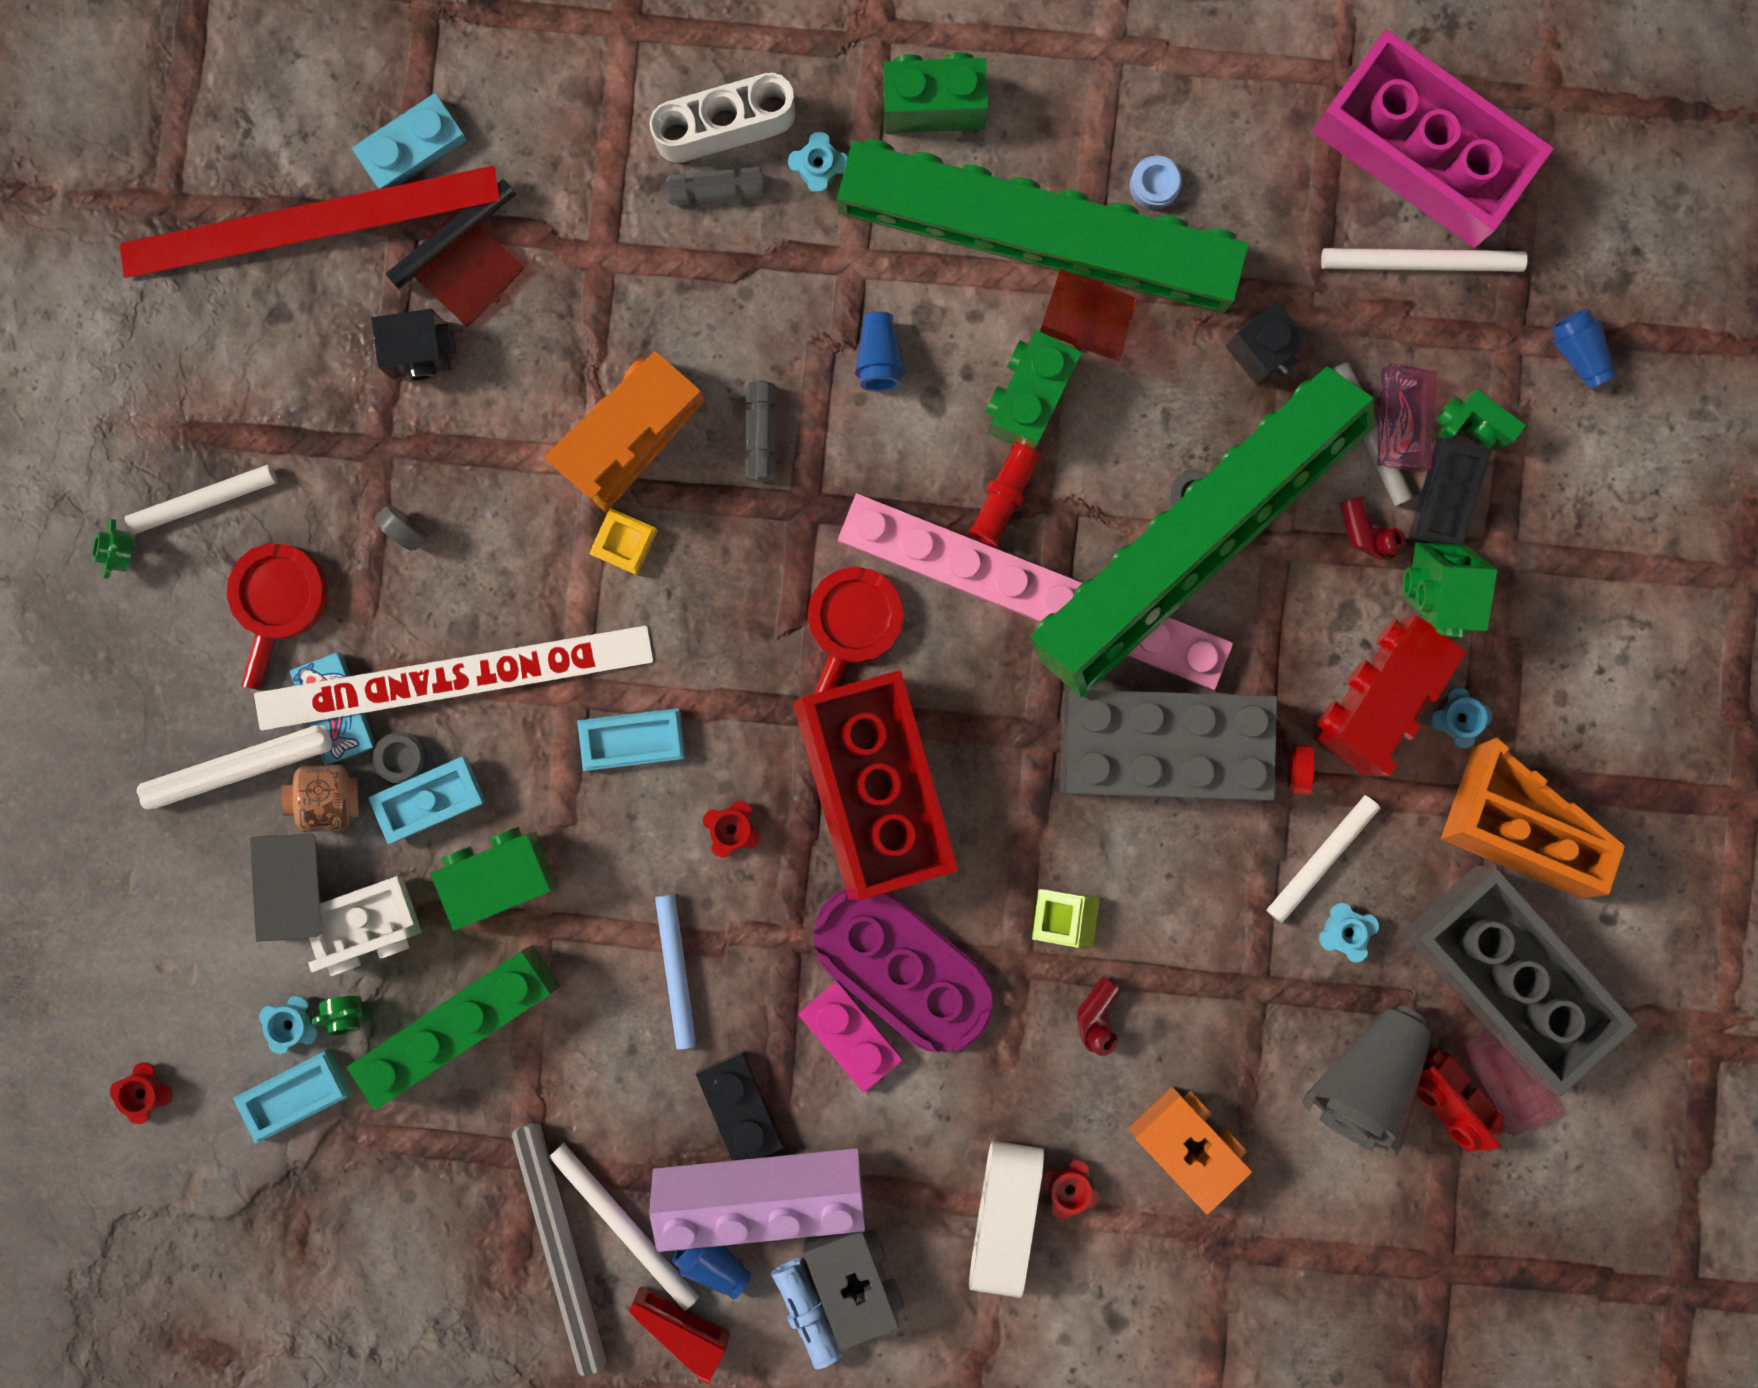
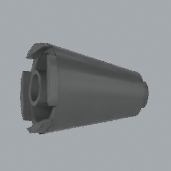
(1375, 1082)

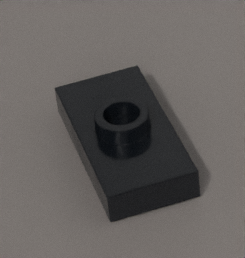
(1450, 492)

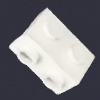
(364, 921)

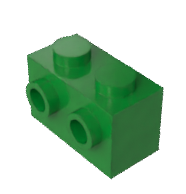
(935, 93)
(1034, 390)
(1450, 587)
(494, 879)

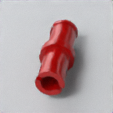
(1005, 494)

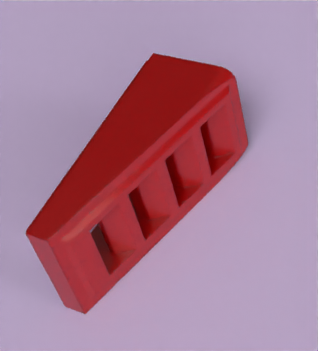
(685, 1334)

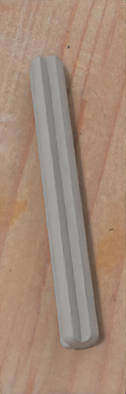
(559, 1249)

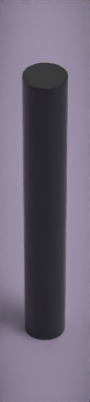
(446, 237)

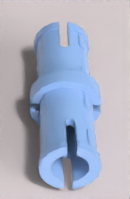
(807, 1313)

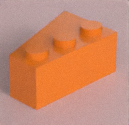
(626, 430)
(1527, 827)

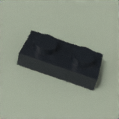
(739, 1108)

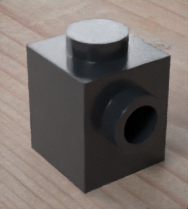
(413, 344)
(1268, 344)

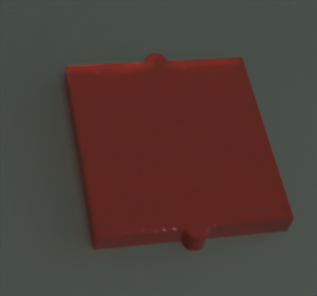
(470, 274)
(1089, 315)

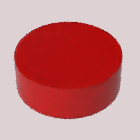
(1300, 769)

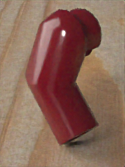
(1368, 536)
(1094, 1019)

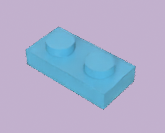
(409, 143)
(427, 800)

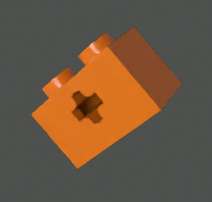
(1209, 1174)

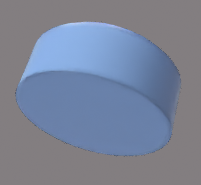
(1155, 182)

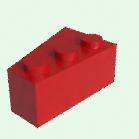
(1388, 696)

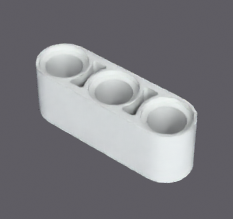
(738, 97)
(1006, 1219)

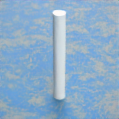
(200, 499)
(1323, 859)

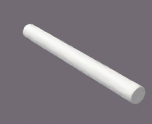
(1423, 259)
(624, 1226)

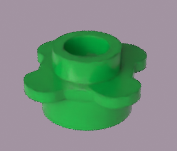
(112, 549)
(341, 1015)

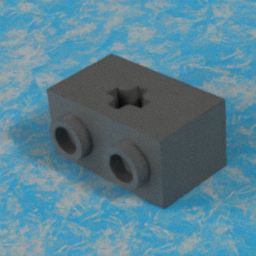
(853, 1313)

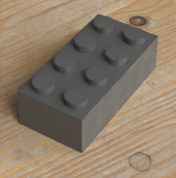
(1168, 744)
(1520, 979)

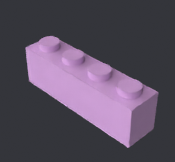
(757, 1200)

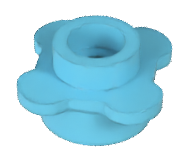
(818, 177)
(1341, 919)
(274, 1028)

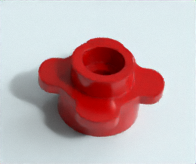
(725, 842)
(126, 1097)
(1069, 1204)

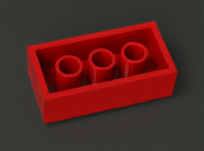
(875, 786)

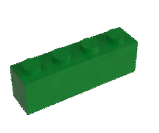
(453, 1027)

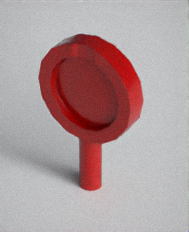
(275, 596)
(853, 619)

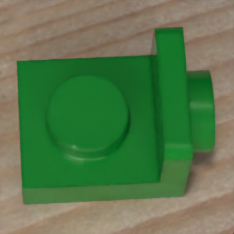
(1484, 419)

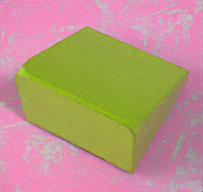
(1066, 918)

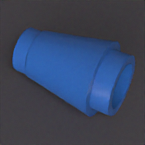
(1584, 347)
(879, 354)
(713, 1268)

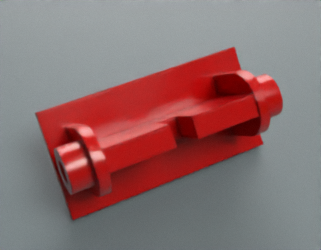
(1469, 1119)

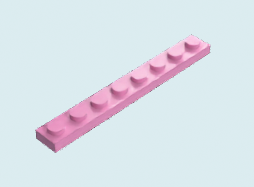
(1015, 584)

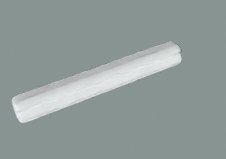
(234, 767)

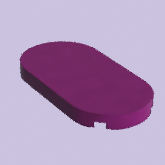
(904, 970)

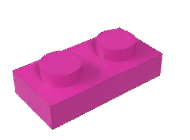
(850, 1036)

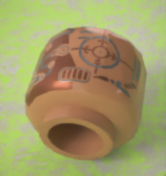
(321, 798)

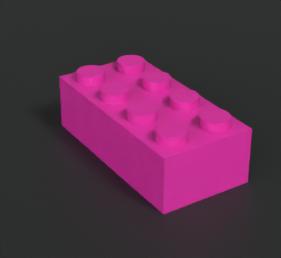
(1432, 139)

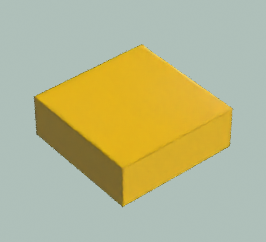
(623, 541)

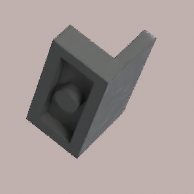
(285, 887)

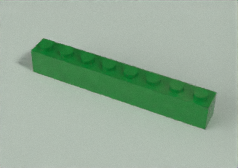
(1041, 226)
(1203, 530)

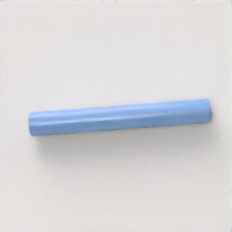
(675, 971)

